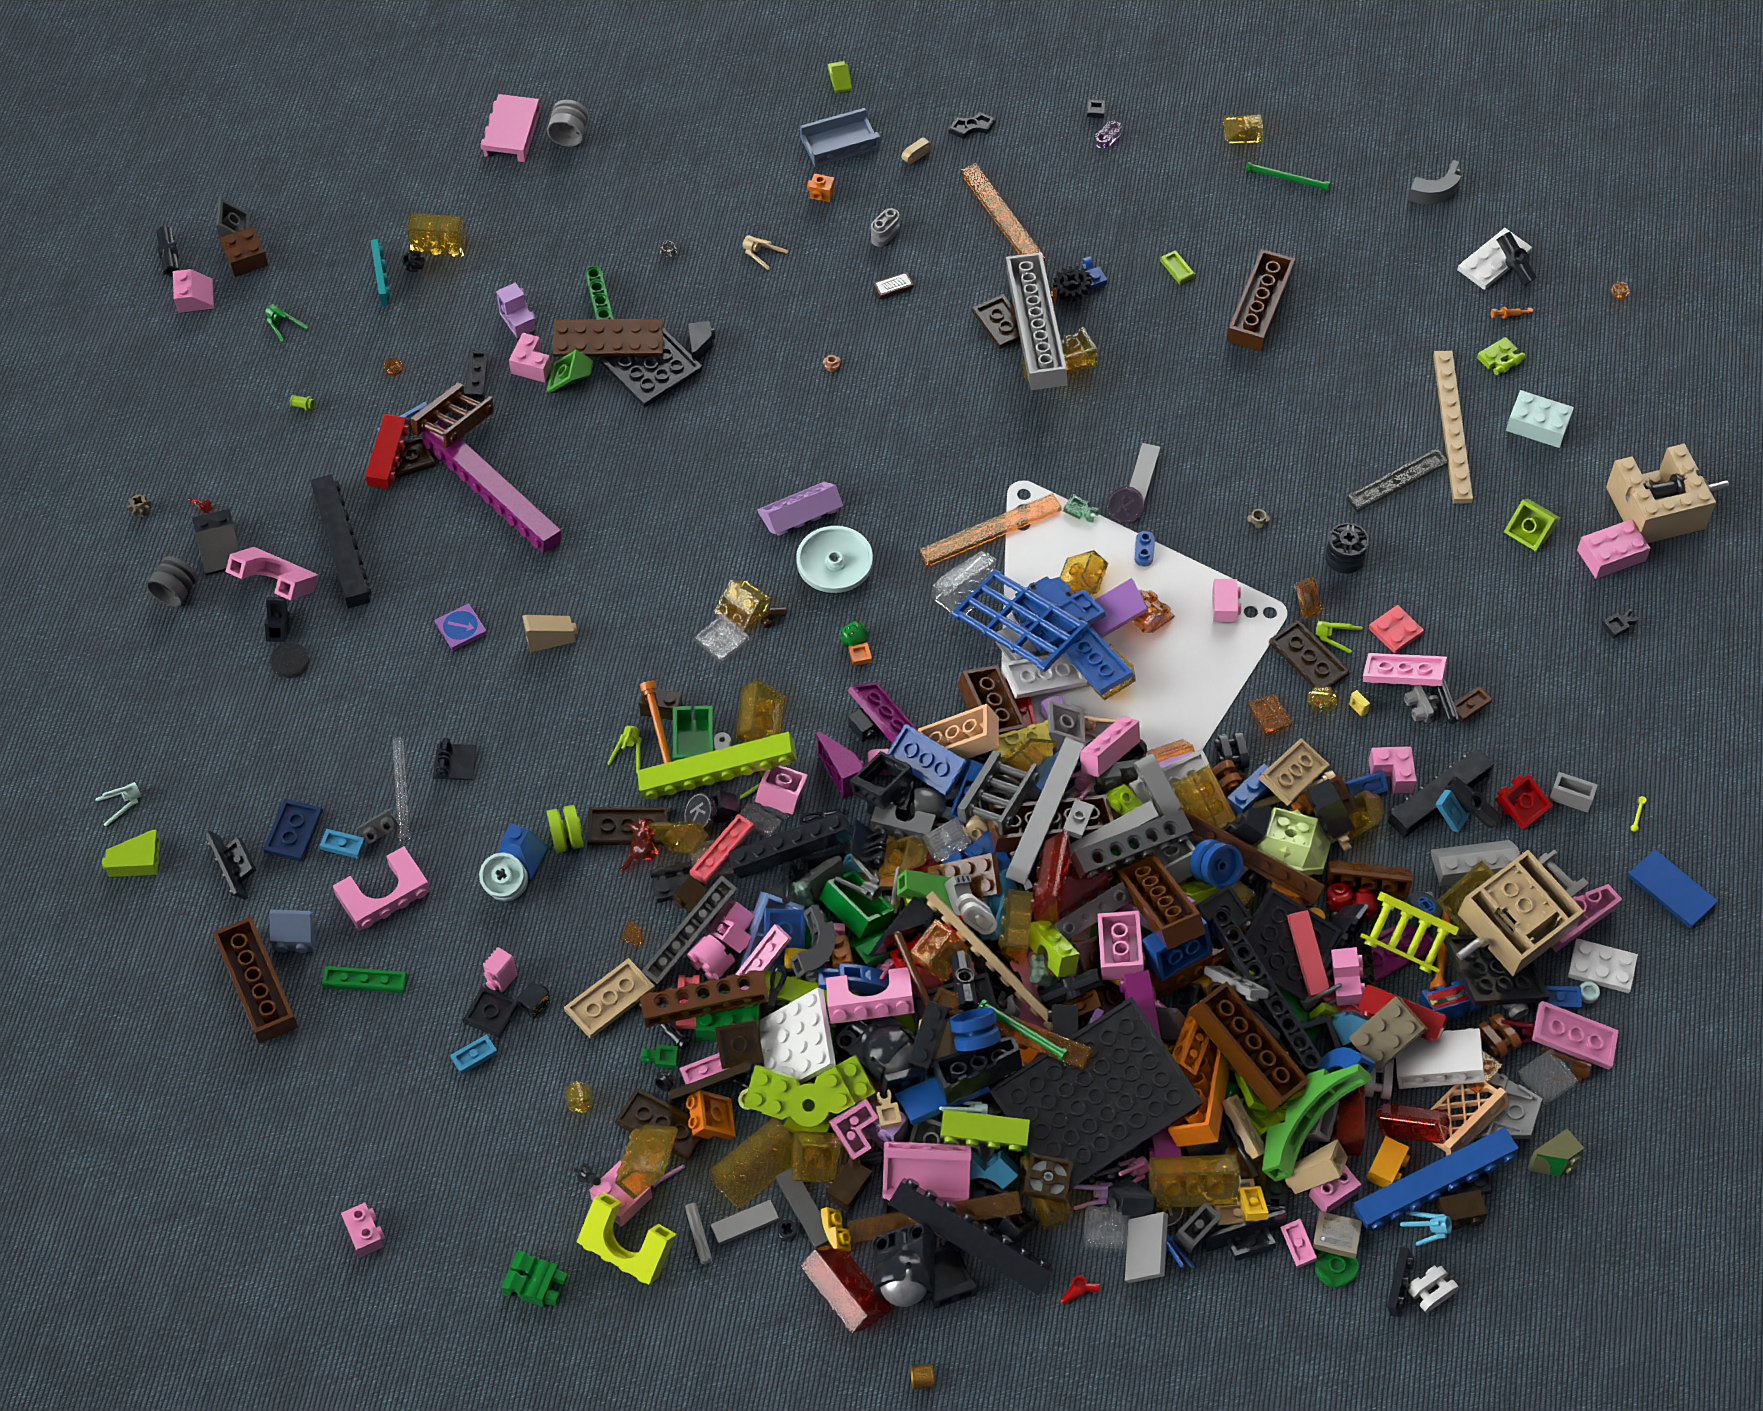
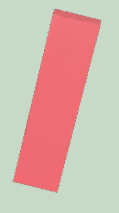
(719, 850)
(1308, 952)

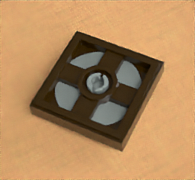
(1048, 1178)

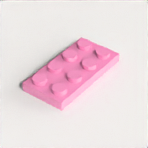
(1405, 669)
(1575, 1035)

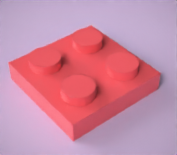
(1396, 629)

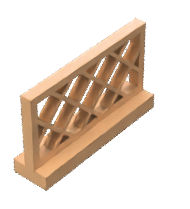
(1476, 1121)

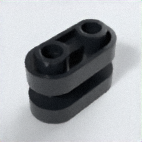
(1223, 745)

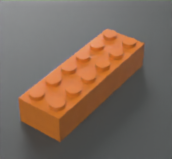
(1210, 1084)

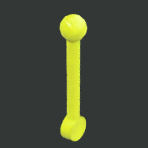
(1641, 801)

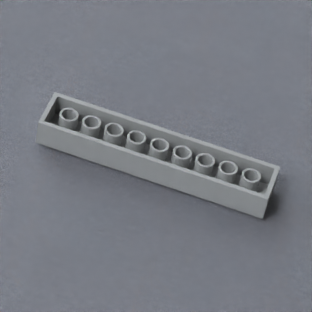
(1036, 321)

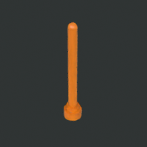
(648, 689)
(1438, 980)

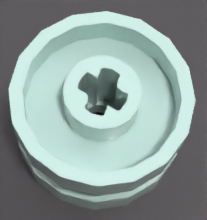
(498, 866)

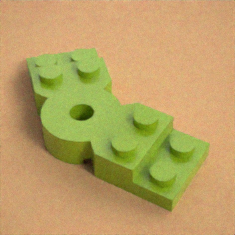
(833, 1092)

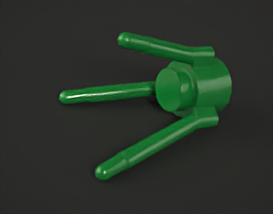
(275, 314)

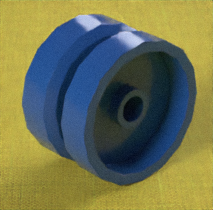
(1216, 863)
(974, 1029)

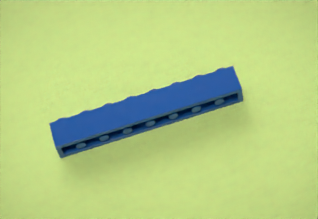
(1436, 1179)

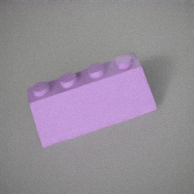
(801, 507)

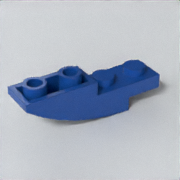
(859, 978)

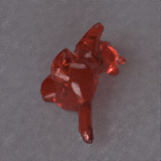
(641, 847)

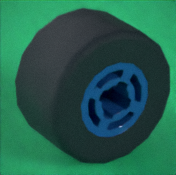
(1425, 903)

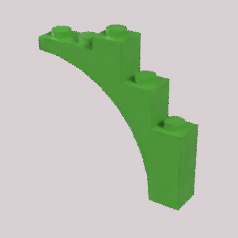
(920, 884)
(1302, 1113)

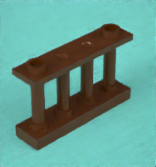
(448, 402)

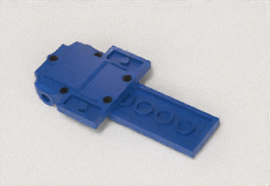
(1089, 652)

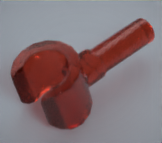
(204, 506)

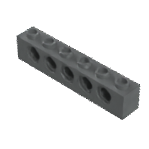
(1174, 822)
(689, 930)

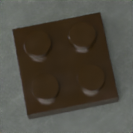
(738, 1043)

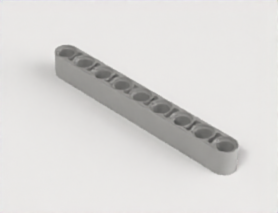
(1045, 811)

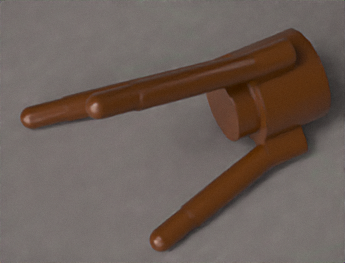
(1579, 1068)

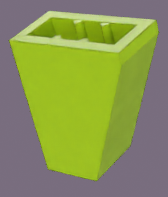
(134, 856)

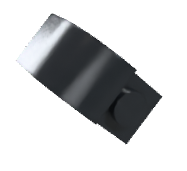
(277, 619)

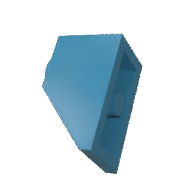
(1348, 1023)

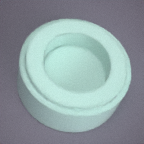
(1589, 992)

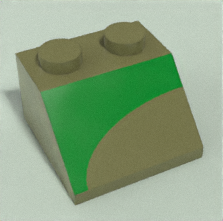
(1557, 1155)

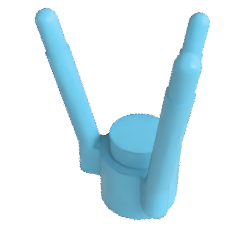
(1439, 1224)

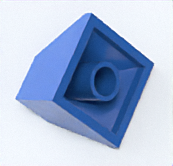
(524, 847)

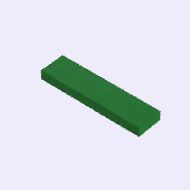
(364, 979)

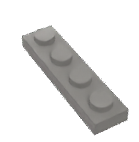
(1237, 982)

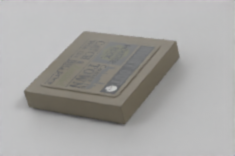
(1337, 1234)

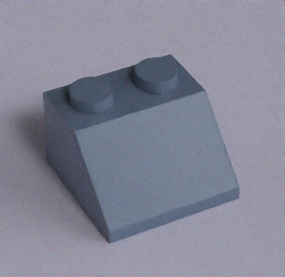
(292, 931)

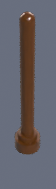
(912, 968)

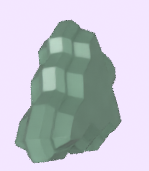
(801, 894)
(1040, 972)

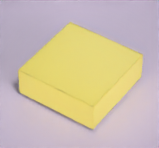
(1359, 703)

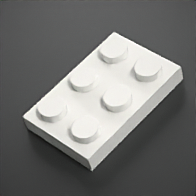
(1602, 965)

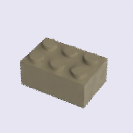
(1388, 1033)

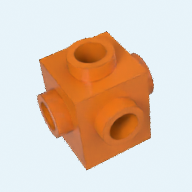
(821, 187)

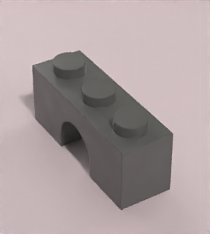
(887, 820)

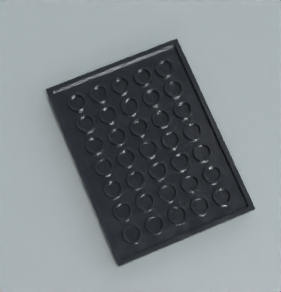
(1109, 1107)

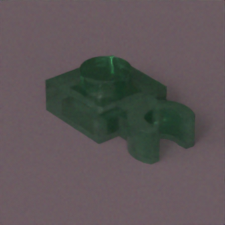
(1079, 507)

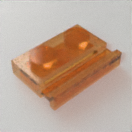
(1269, 714)
(1171, 750)

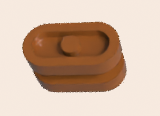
(1226, 777)
(1495, 1045)

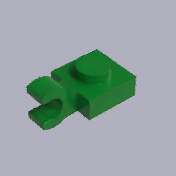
(664, 1056)

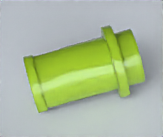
(302, 402)

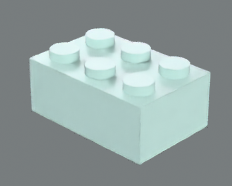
(1539, 419)

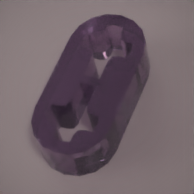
(1105, 133)

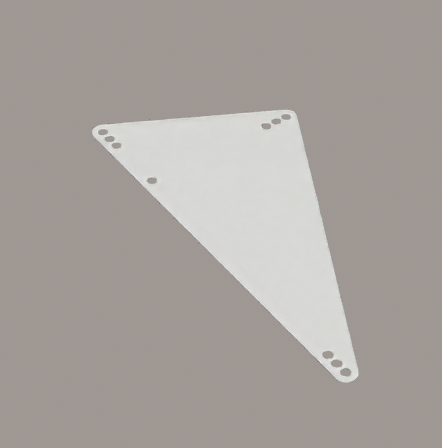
(1182, 670)

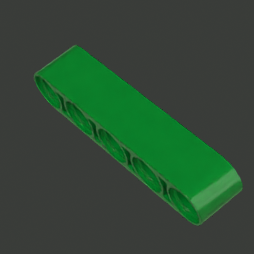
(598, 293)

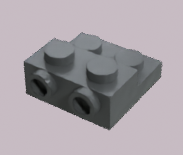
(1115, 776)

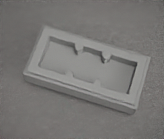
(1078, 818)

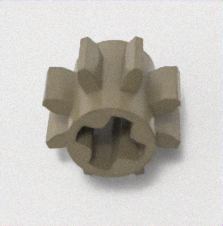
(139, 505)

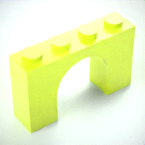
(599, 1238)

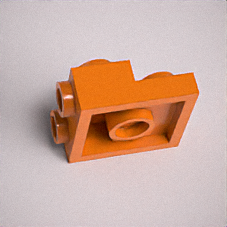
(711, 1115)

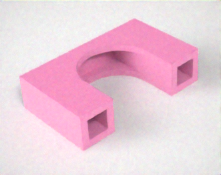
(292, 579)
(366, 910)
(847, 1007)

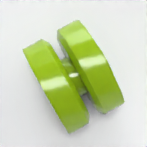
(566, 828)

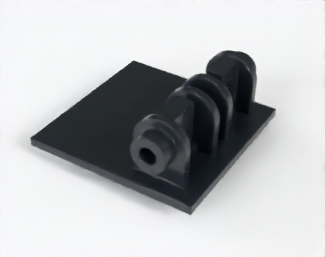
(454, 761)
(868, 845)

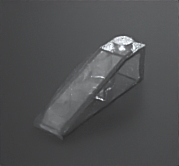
(962, 581)

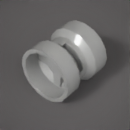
(1516, 1010)

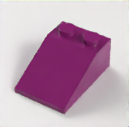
(839, 763)

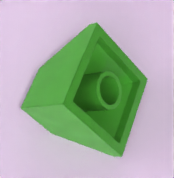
(569, 370)

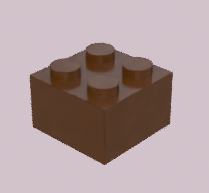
(244, 251)

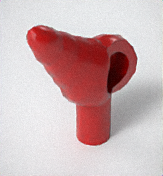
(1079, 1288)

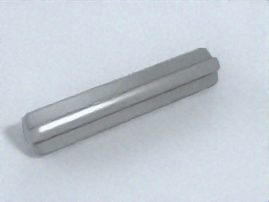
(698, 1233)

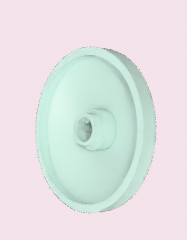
(834, 559)

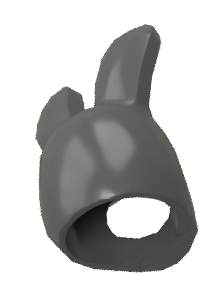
(932, 802)

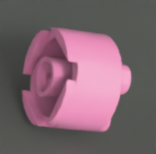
(710, 957)

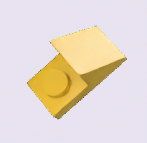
(1253, 1204)

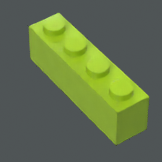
(984, 1129)

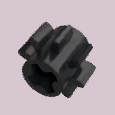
(413, 261)

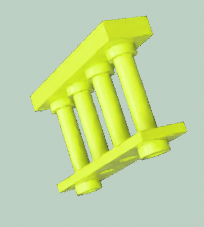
(1407, 913)

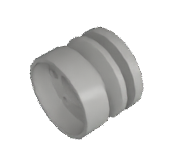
(567, 123)

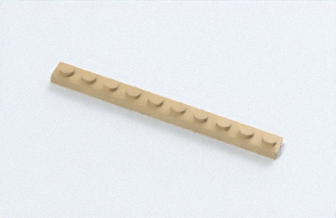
(1452, 427)
(993, 961)

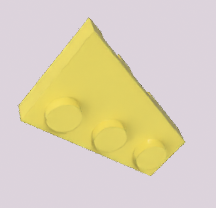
(1012, 738)

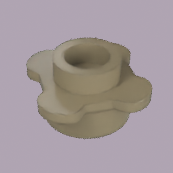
(1261, 514)

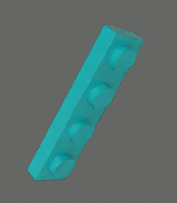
(382, 278)

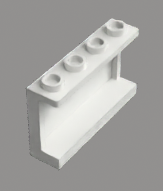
(1442, 1062)

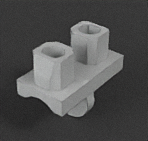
(1425, 703)

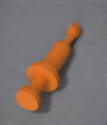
(1504, 312)

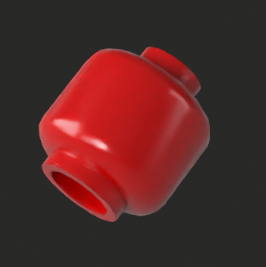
(1338, 896)
(1365, 896)

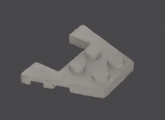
(1519, 1115)

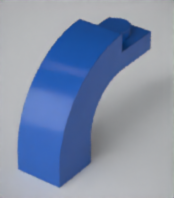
(1343, 1058)

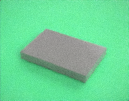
(1146, 1247)

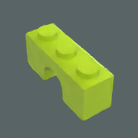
(1061, 954)

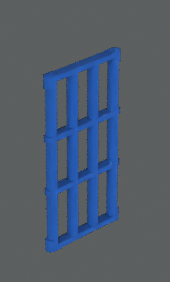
(1025, 634)

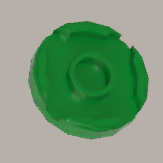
(1335, 1269)

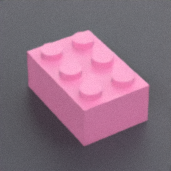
(1613, 549)
(1120, 944)

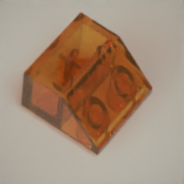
(1156, 617)

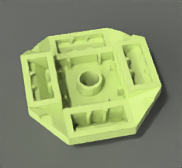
(1296, 841)

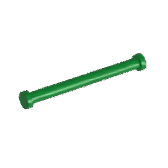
(1288, 176)
(1061, 1053)

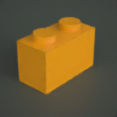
(1388, 1163)

